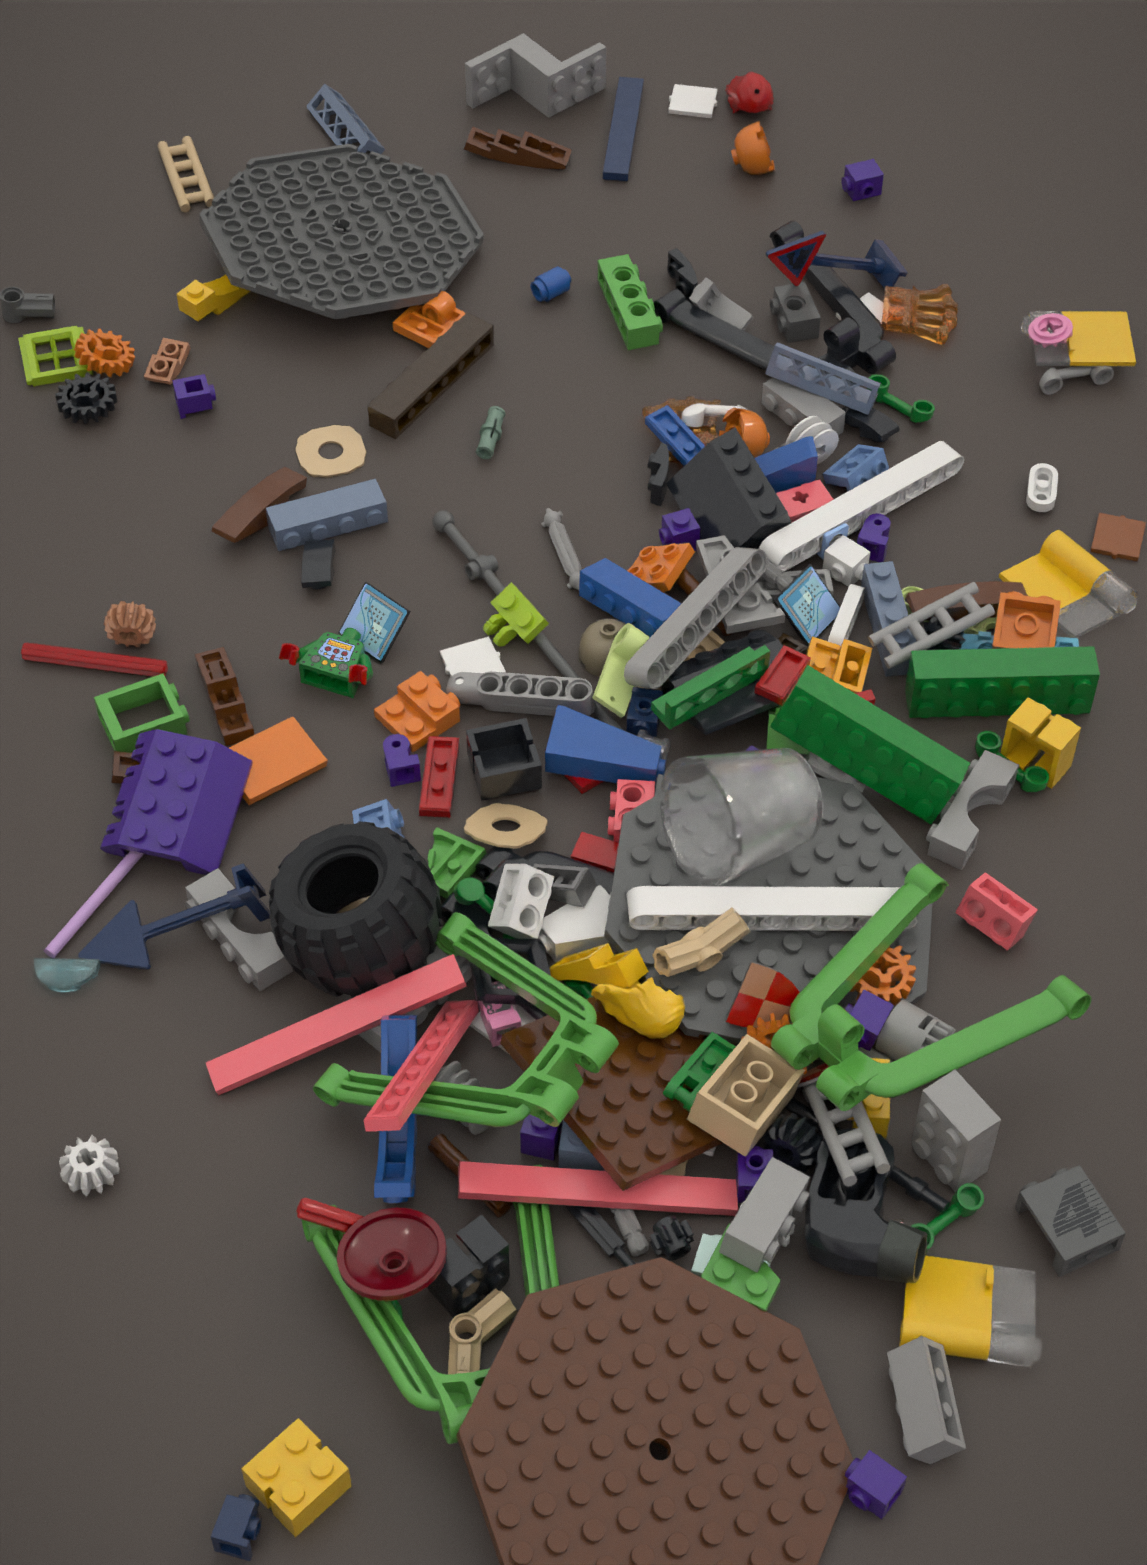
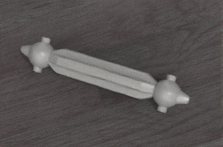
(563, 547)

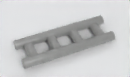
(938, 609)
(837, 1143)

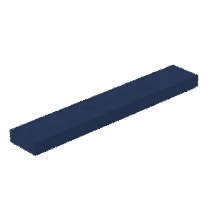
(623, 129)

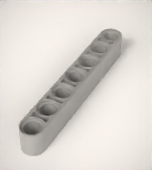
(695, 618)

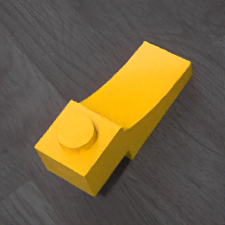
(214, 296)
(601, 967)

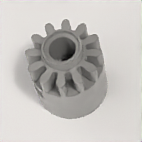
(910, 1030)

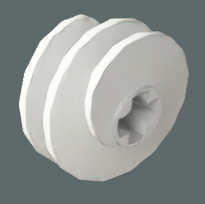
(823, 435)

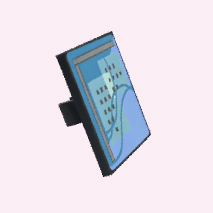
(808, 604)
(377, 620)

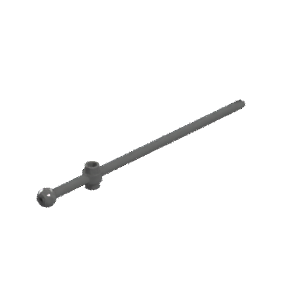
(482, 568)

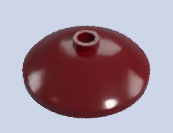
(389, 1241)

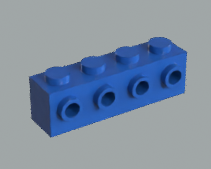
(626, 596)

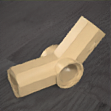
(702, 946)
(482, 1322)

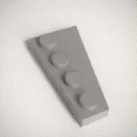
(755, 606)

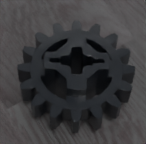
(86, 398)

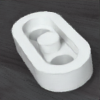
(1042, 487)

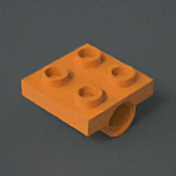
(428, 321)
(662, 564)

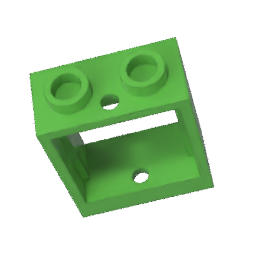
(134, 696)

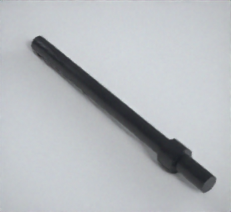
(915, 1187)

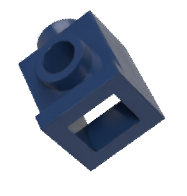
(640, 713)
(236, 1526)

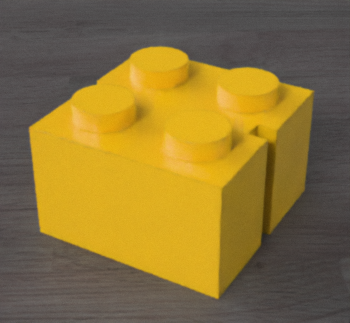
(1036, 730)
(299, 1474)

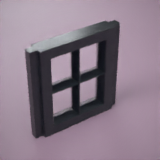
(483, 981)

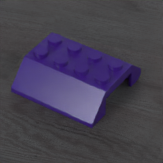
(178, 800)

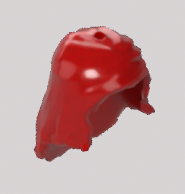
(742, 94)

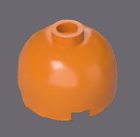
(753, 150)
(750, 427)

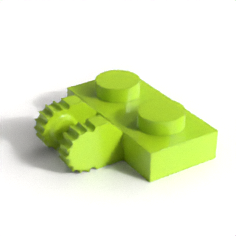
(519, 613)

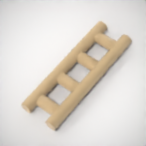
(178, 184)

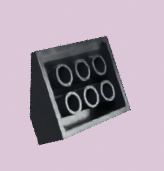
(729, 493)
(736, 706)

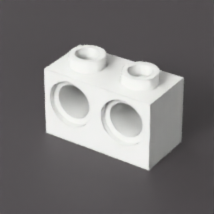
(521, 901)

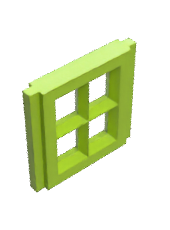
(32, 360)

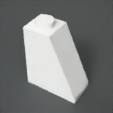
(576, 927)

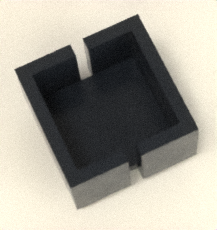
(504, 759)
(470, 1276)

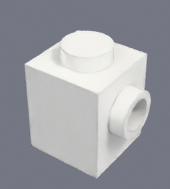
(846, 560)

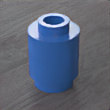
(550, 284)

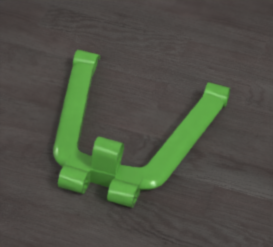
(832, 1034)
(543, 1090)
(395, 1345)

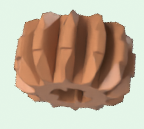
(130, 624)

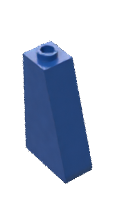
(599, 751)

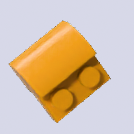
(842, 663)

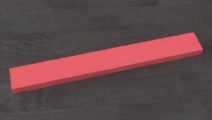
(335, 1024)
(421, 1066)
(595, 1189)

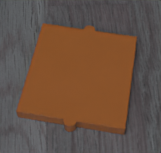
(1118, 537)

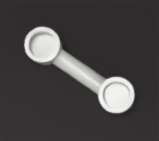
(694, 414)

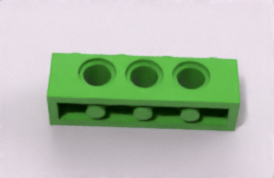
(629, 302)

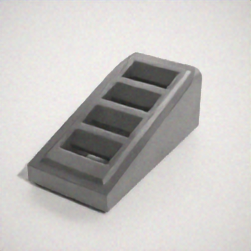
(579, 886)

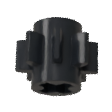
(671, 1238)

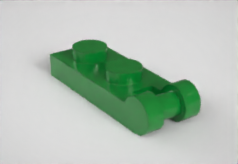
(698, 1070)

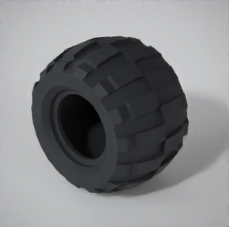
(366, 944)

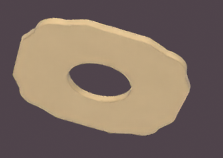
(317, 466)
(480, 825)

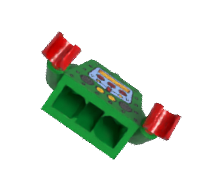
(332, 662)

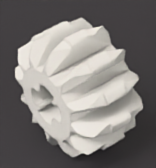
(89, 1165)

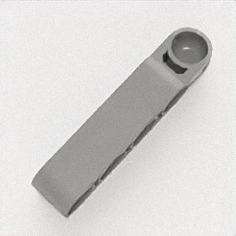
(533, 688)

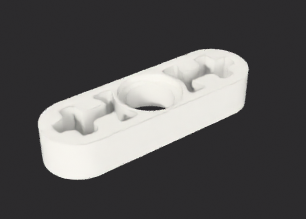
(847, 614)

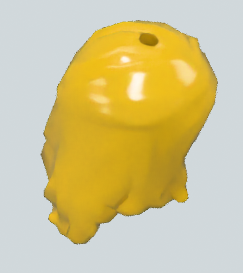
(643, 1007)

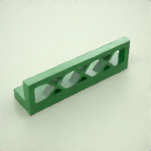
(711, 686)

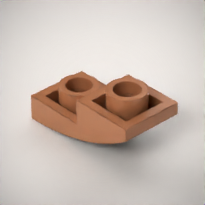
(168, 361)

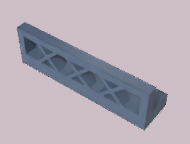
(345, 118)
(822, 383)

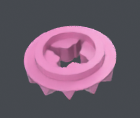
(1058, 324)

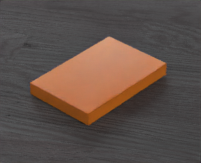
(279, 759)

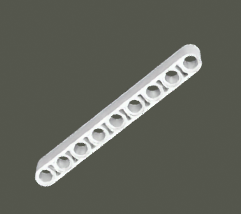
(878, 495)
(758, 906)

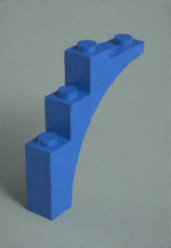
(396, 1152)

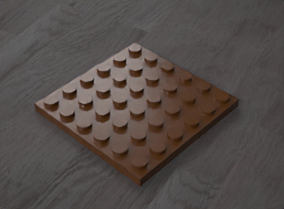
(623, 1106)

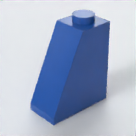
(790, 464)

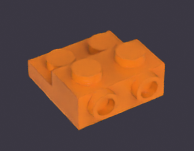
(1026, 621)
(419, 710)

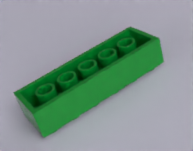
(1000, 681)
(870, 745)

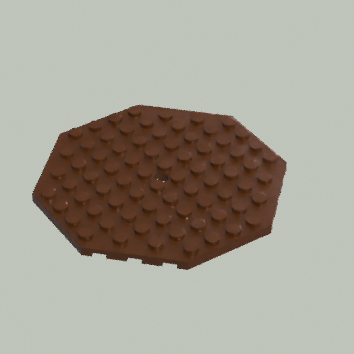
(666, 1361)

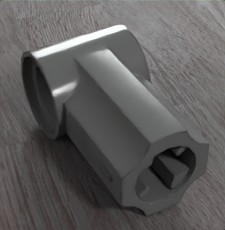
(19, 305)

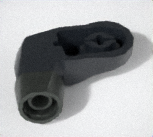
(848, 1225)

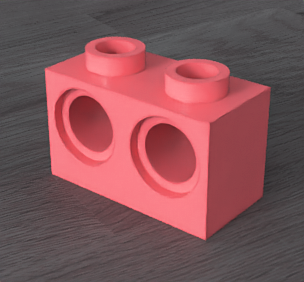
(628, 796)
(996, 911)

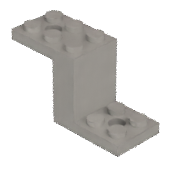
(535, 75)

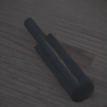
(601, 1233)

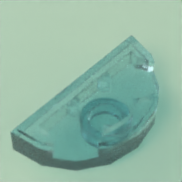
(66, 974)

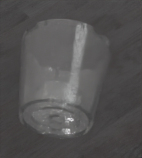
(738, 810)

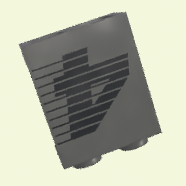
(1072, 1218)

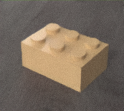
(745, 1095)

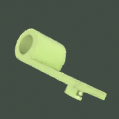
(612, 688)

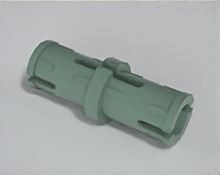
(490, 432)

